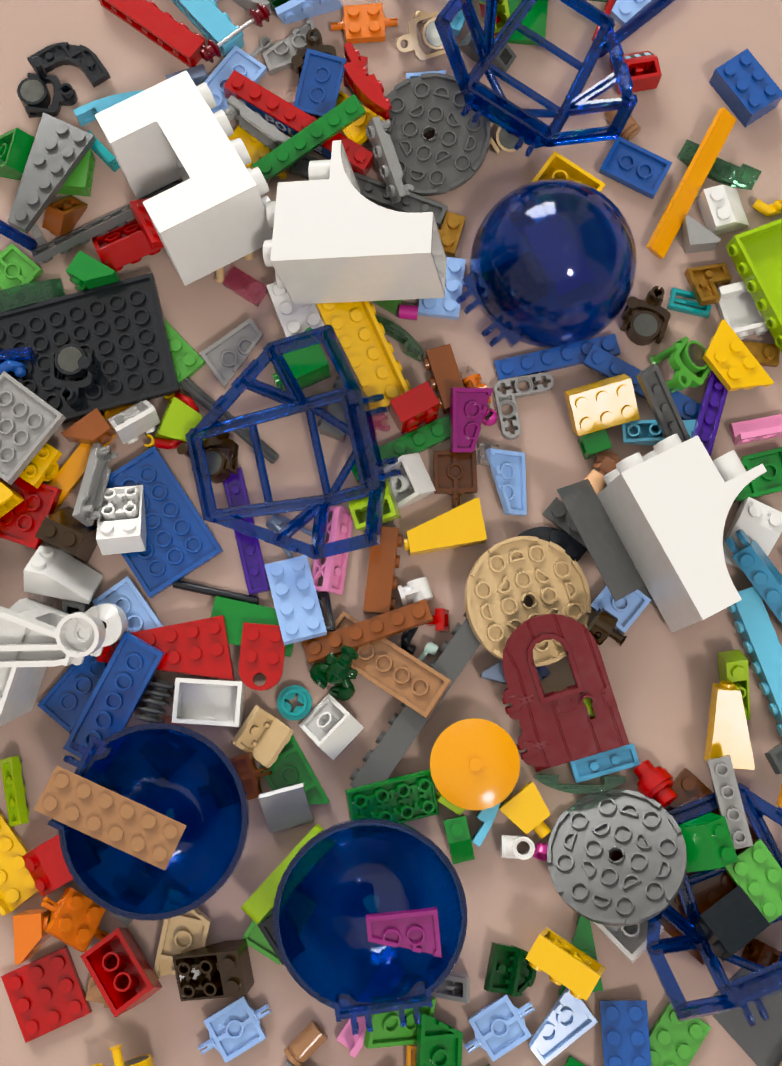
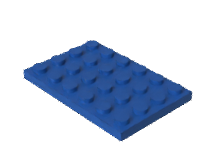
(175, 530)

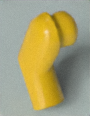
(770, 209)

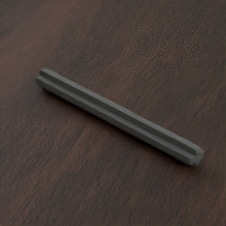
(207, 402)

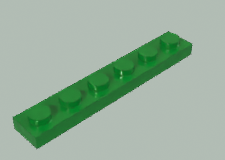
(310, 138)
(415, 441)

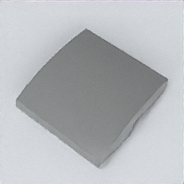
(286, 808)

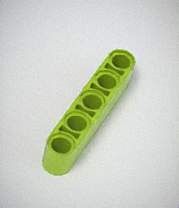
(263, 898)

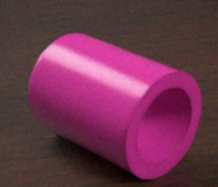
(408, 312)

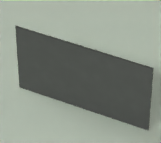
(601, 539)
(762, 1040)

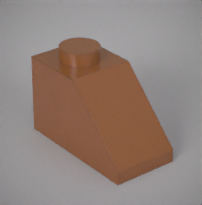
(63, 215)
(90, 429)

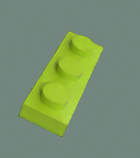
(14, 791)

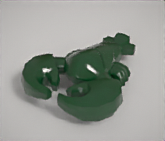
(337, 672)

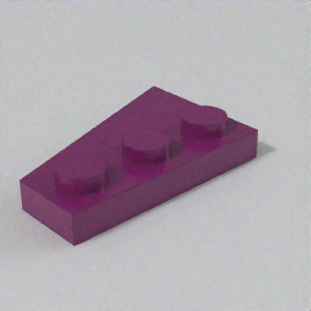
(466, 415)
(406, 929)

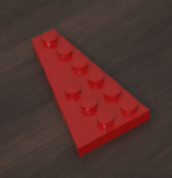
(189, 648)

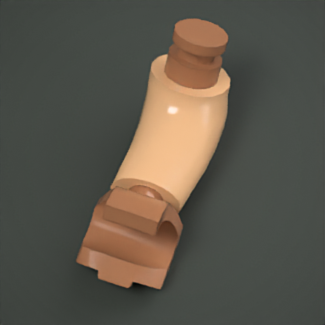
(605, 463)

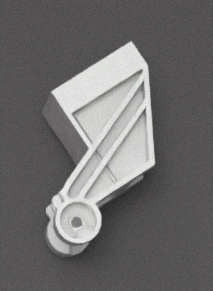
(45, 637)

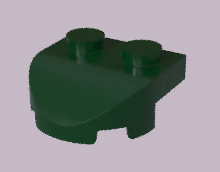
(508, 970)

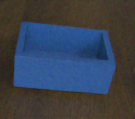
(746, 87)

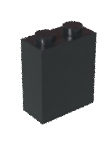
(730, 923)

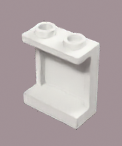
(740, 310)

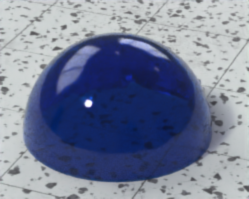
(551, 264)
(182, 779)
(323, 908)

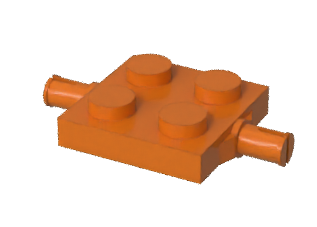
(364, 23)
(74, 919)

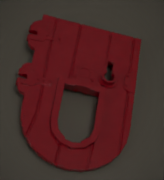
(558, 722)

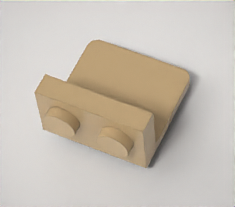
(262, 736)

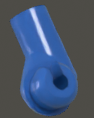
(13, 366)

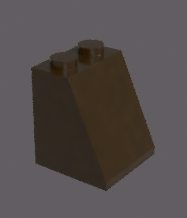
(68, 534)

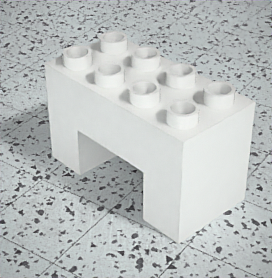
(175, 136)

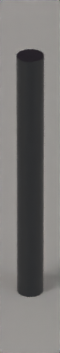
(215, 592)

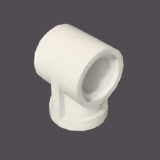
(415, 591)
(509, 844)

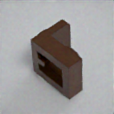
(761, 953)

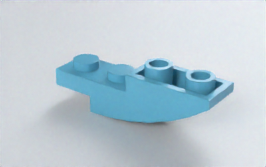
(648, 432)

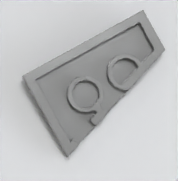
(280, 54)
(231, 351)

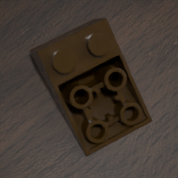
(214, 971)

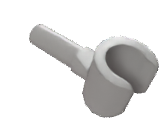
(264, 45)

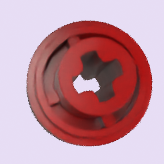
(655, 783)

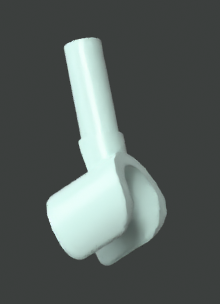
(430, 648)

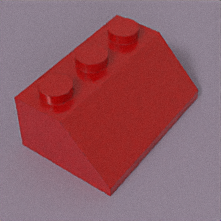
(123, 246)
(121, 971)

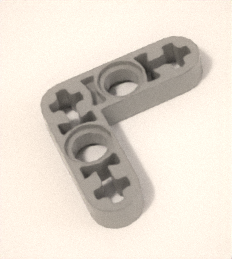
(509, 399)

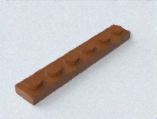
(368, 630)

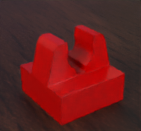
(441, 620)

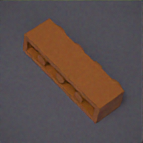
(381, 573)

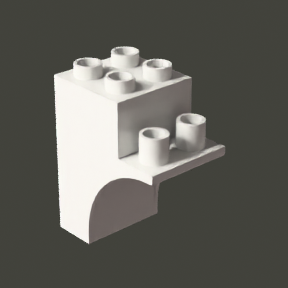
(346, 249)
(673, 521)

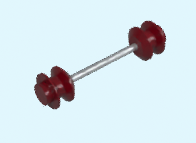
(257, 16)

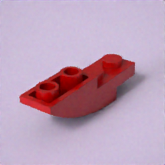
(365, 85)

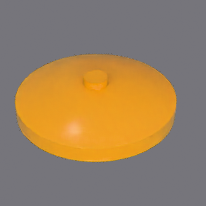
(474, 764)

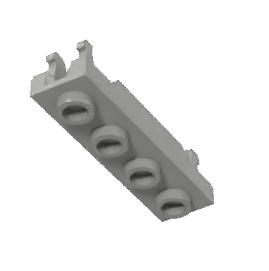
(254, 124)
(387, 159)
(93, 484)
(729, 800)

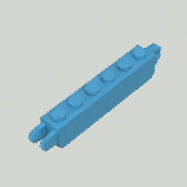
(758, 570)

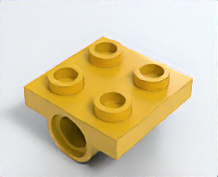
(42, 467)

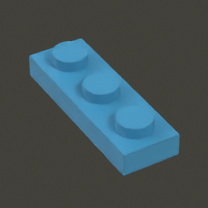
(604, 763)

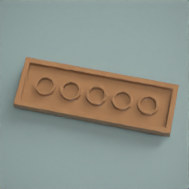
(398, 672)
(110, 817)

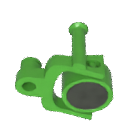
(686, 361)

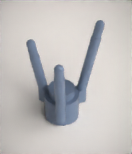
(277, 522)

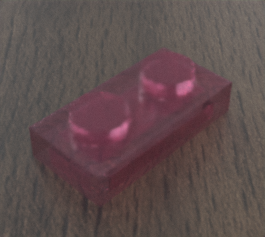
(245, 286)

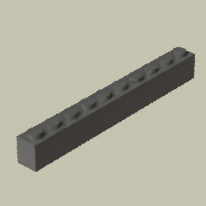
(409, 723)

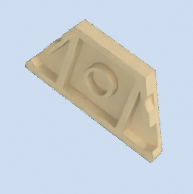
(180, 936)

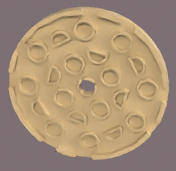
(520, 569)

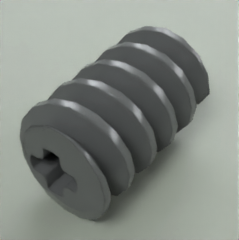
(155, 701)

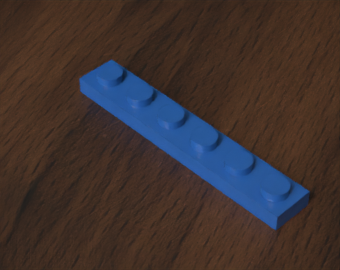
(553, 358)
(611, 366)

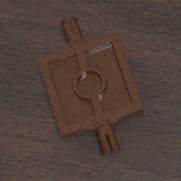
(455, 474)
(250, 774)

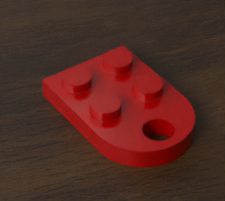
(262, 653)

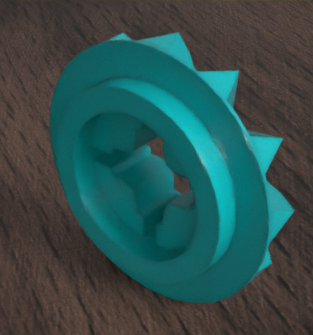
(288, 694)

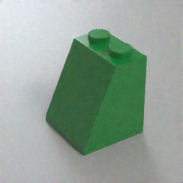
(307, 365)

